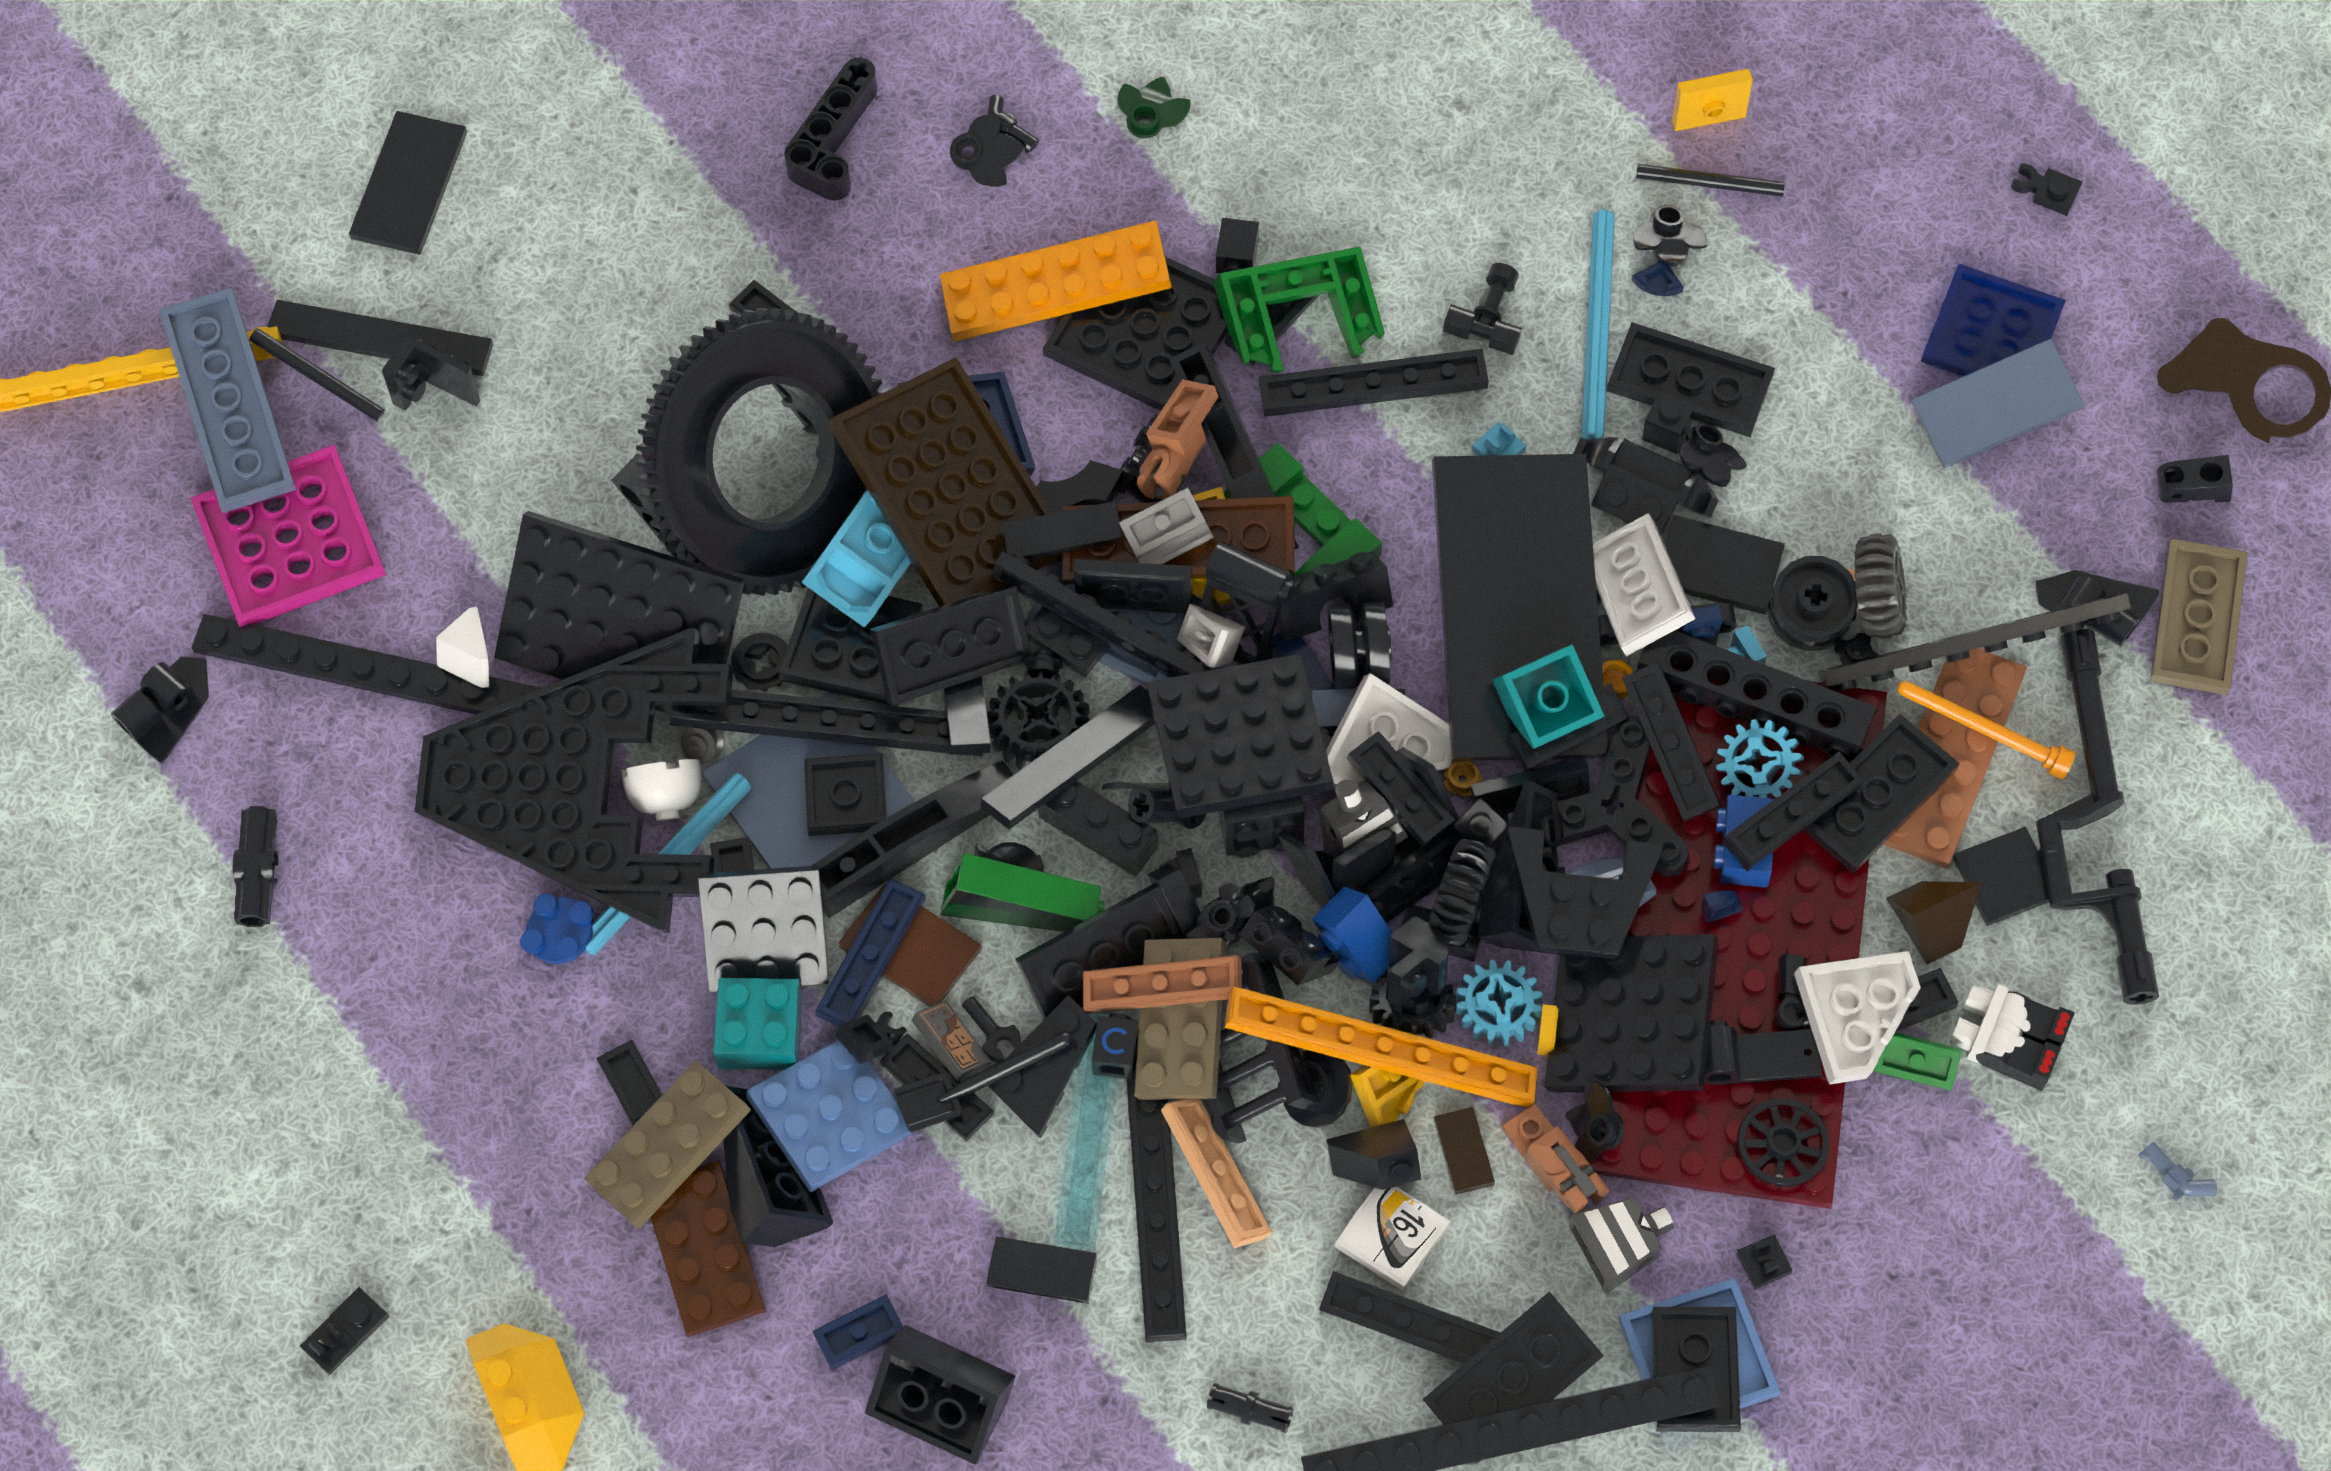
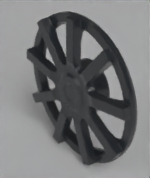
(1783, 1143)

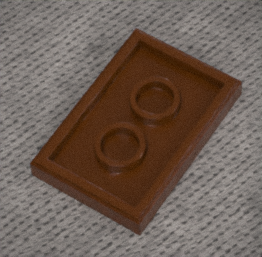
(928, 958)

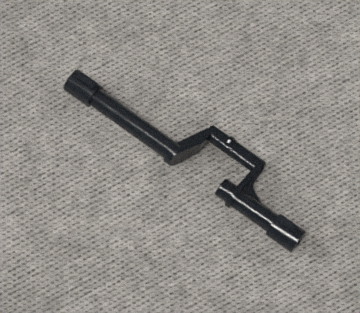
(2120, 900)

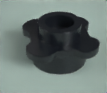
(1859, 643)

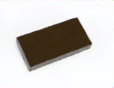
(1464, 1150)

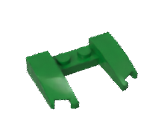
(1337, 273)
(1316, 513)

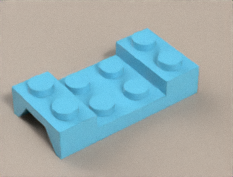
(859, 563)

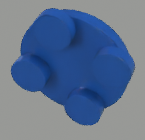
(558, 929)

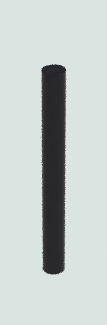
(1710, 180)
(317, 374)

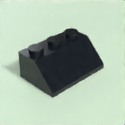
(939, 1393)

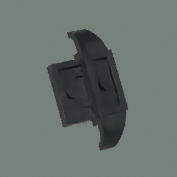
(1644, 482)

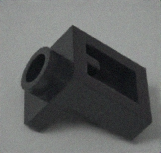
(1482, 822)

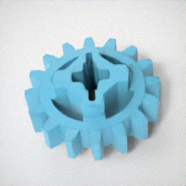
(1757, 744)
(1482, 1005)

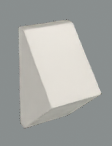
(1210, 636)
(463, 649)

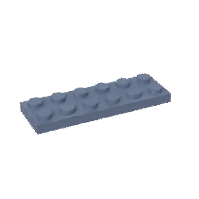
(227, 400)

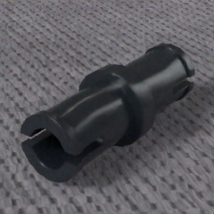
(1250, 1408)

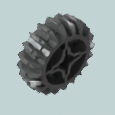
(1880, 585)

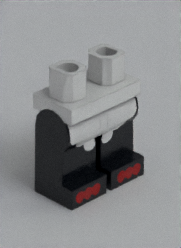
(2014, 1035)

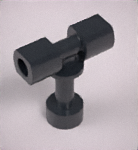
(1486, 320)

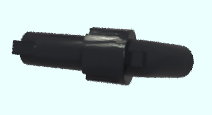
(1009, 125)

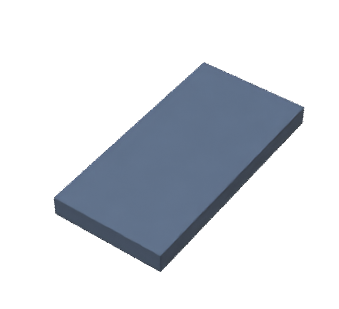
(1997, 403)

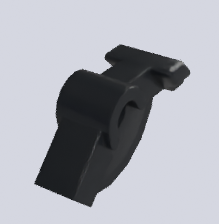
(1013, 854)

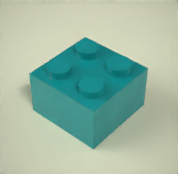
(757, 1023)

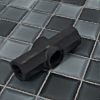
(255, 866)

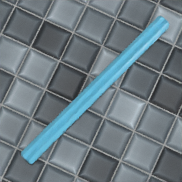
(1598, 325)

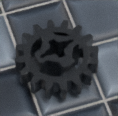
(1418, 1015)

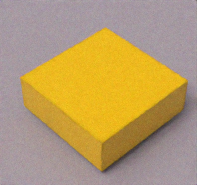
(1547, 1029)

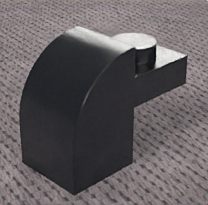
(1416, 961)

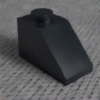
(1376, 1156)

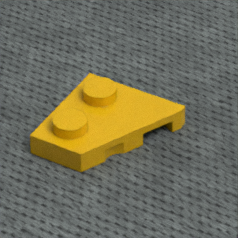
(1384, 1093)

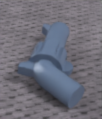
(2177, 1177)

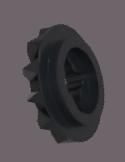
(753, 648)

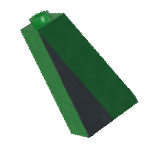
(1017, 895)

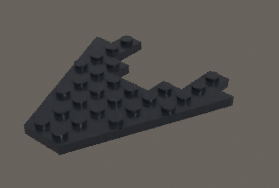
(539, 770)

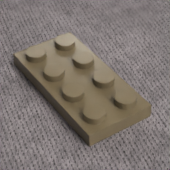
(2199, 616)
(1182, 1040)
(667, 1144)

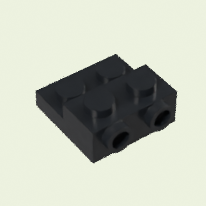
(1287, 945)

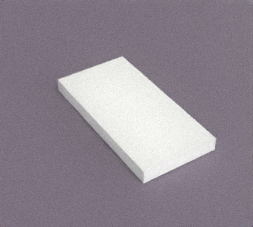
(1639, 585)

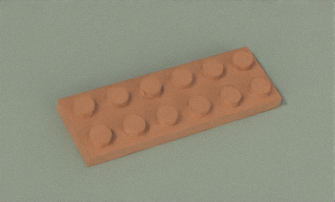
(1988, 688)

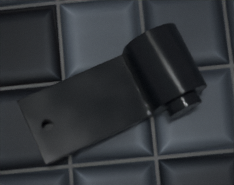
(1760, 1055)

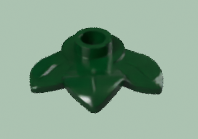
(1151, 103)

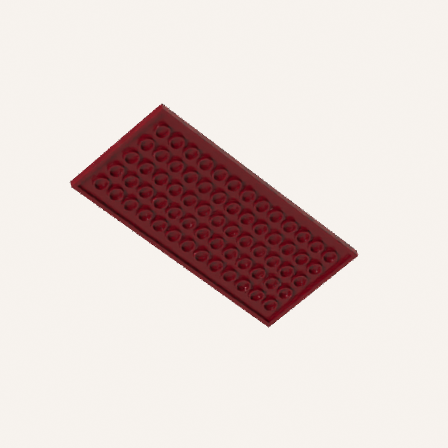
(1805, 911)

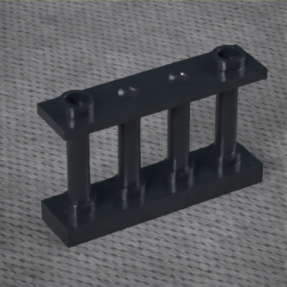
(1293, 1072)

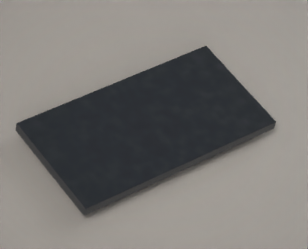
(1512, 585)

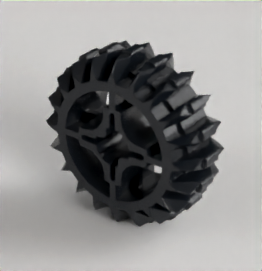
(1019, 699)
(1462, 890)

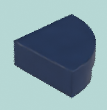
(1658, 279)
(1720, 905)

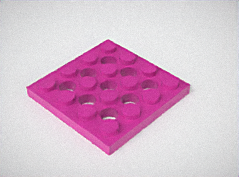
(311, 545)

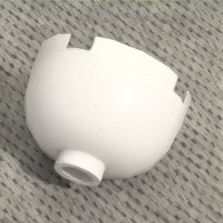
(663, 787)

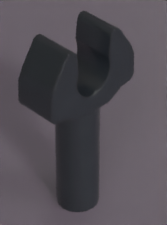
(992, 1031)

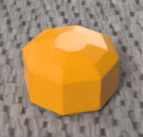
(1613, 672)

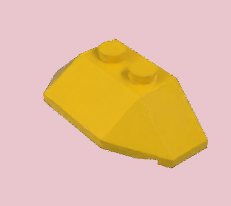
(528, 1395)

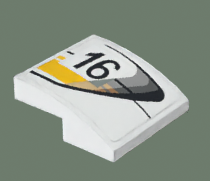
(1392, 1235)

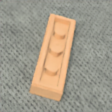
(1216, 1172)

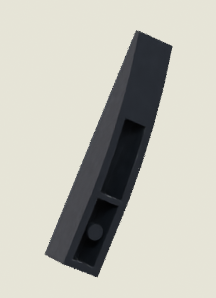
(1225, 428)
(905, 838)

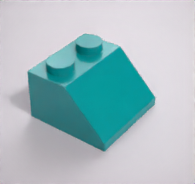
(1549, 697)

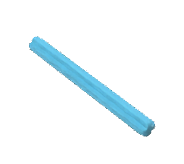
(683, 844)

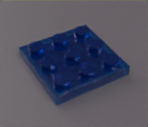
(1988, 321)

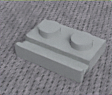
(1166, 529)

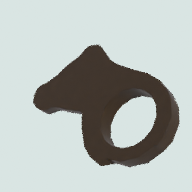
(2233, 364)

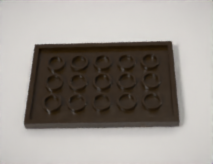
(942, 478)

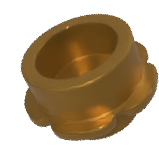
(1458, 769)

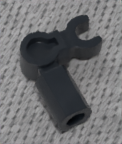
(1791, 1012)

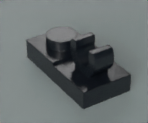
(344, 1331)

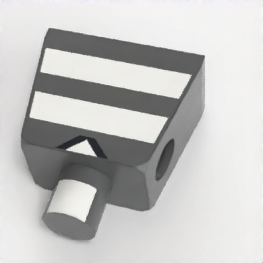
(1355, 817)
(1619, 1239)

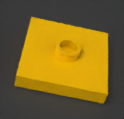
(1711, 99)

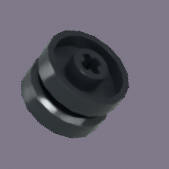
(1816, 581)
(1362, 645)

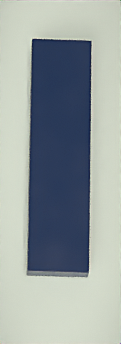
(870, 953)

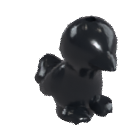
(1232, 910)

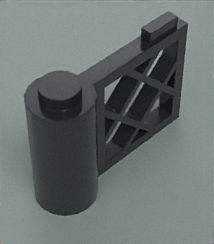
(1250, 581)

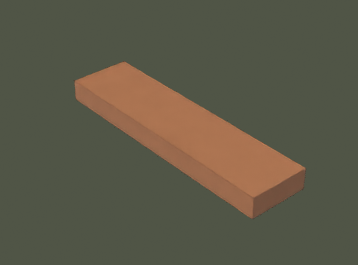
(1161, 984)

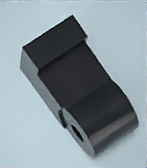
(2196, 480)

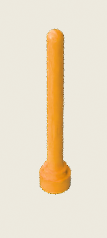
(2055, 759)

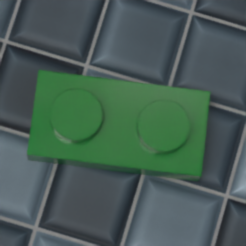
(1920, 1061)

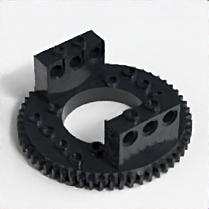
(675, 475)

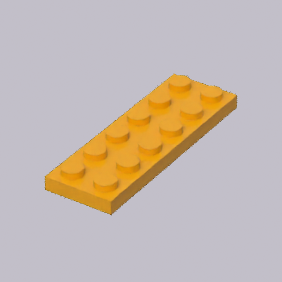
(1055, 281)

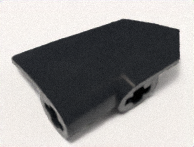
(2080, 587)
(164, 705)
(1153, 804)

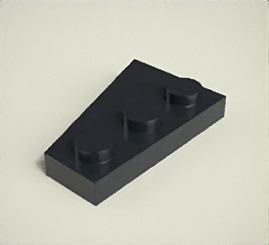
(1040, 1086)

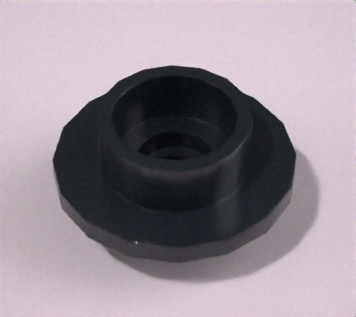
(1334, 1078)

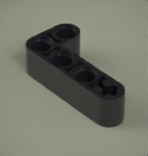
(836, 125)

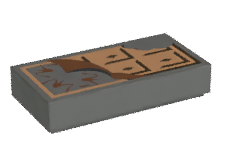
(951, 1040)

